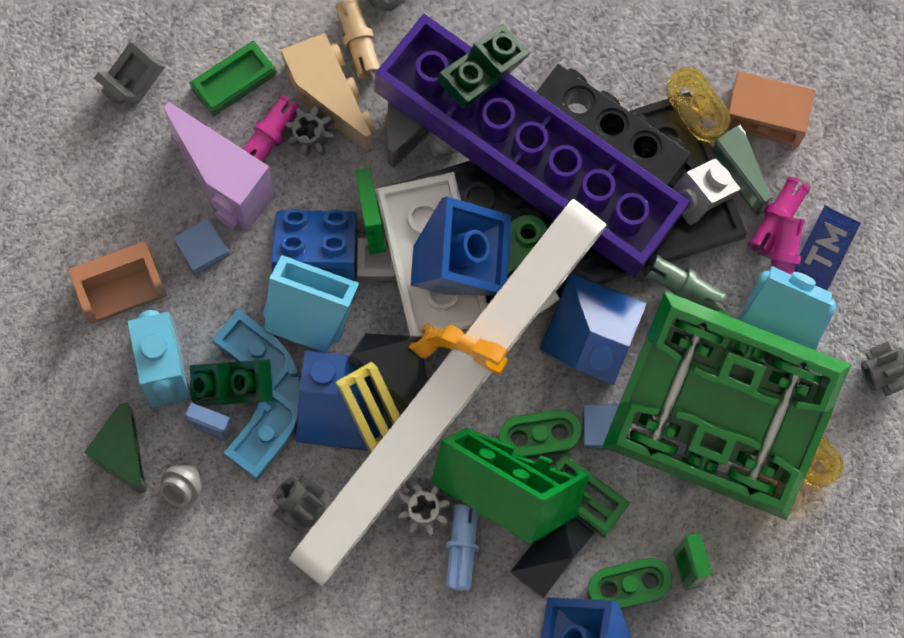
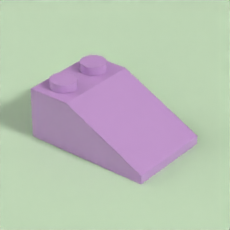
(229, 176)

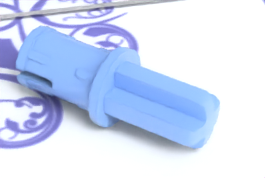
(462, 548)

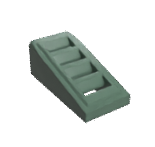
(737, 157)

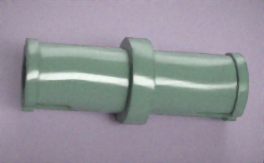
(683, 283)

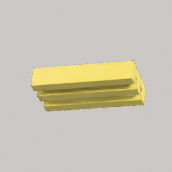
(358, 377)

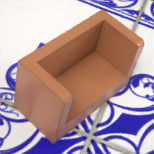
(770, 108)
(117, 282)

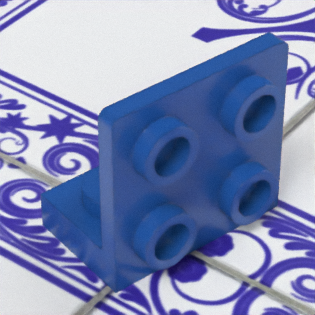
(317, 239)

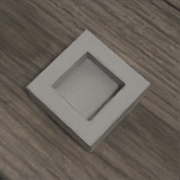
(375, 266)

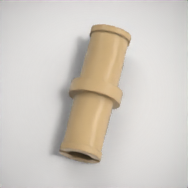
(358, 38)

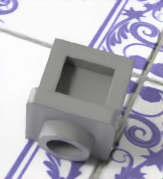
(705, 188)

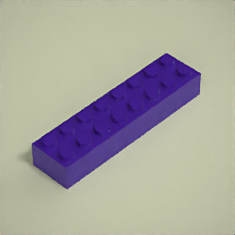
(532, 147)

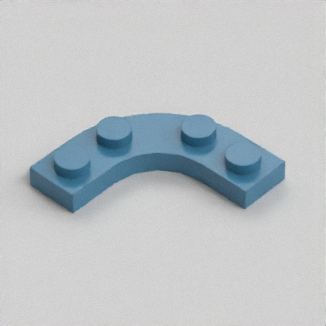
(273, 420)

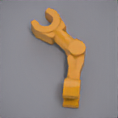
(486, 353)

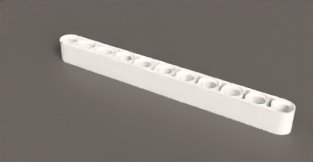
(445, 394)

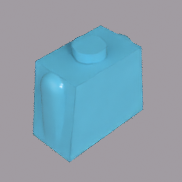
(307, 304)
(789, 307)
(158, 358)

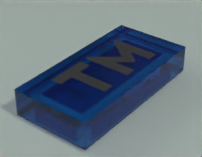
(826, 246)

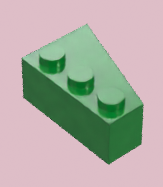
(506, 487)

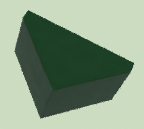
(118, 449)

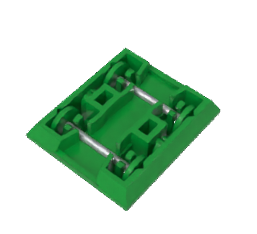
(726, 405)

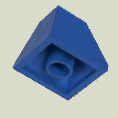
(462, 250)
(593, 328)
(321, 408)
(583, 619)

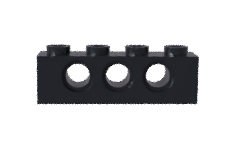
(603, 109)

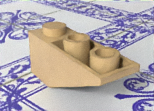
(320, 82)

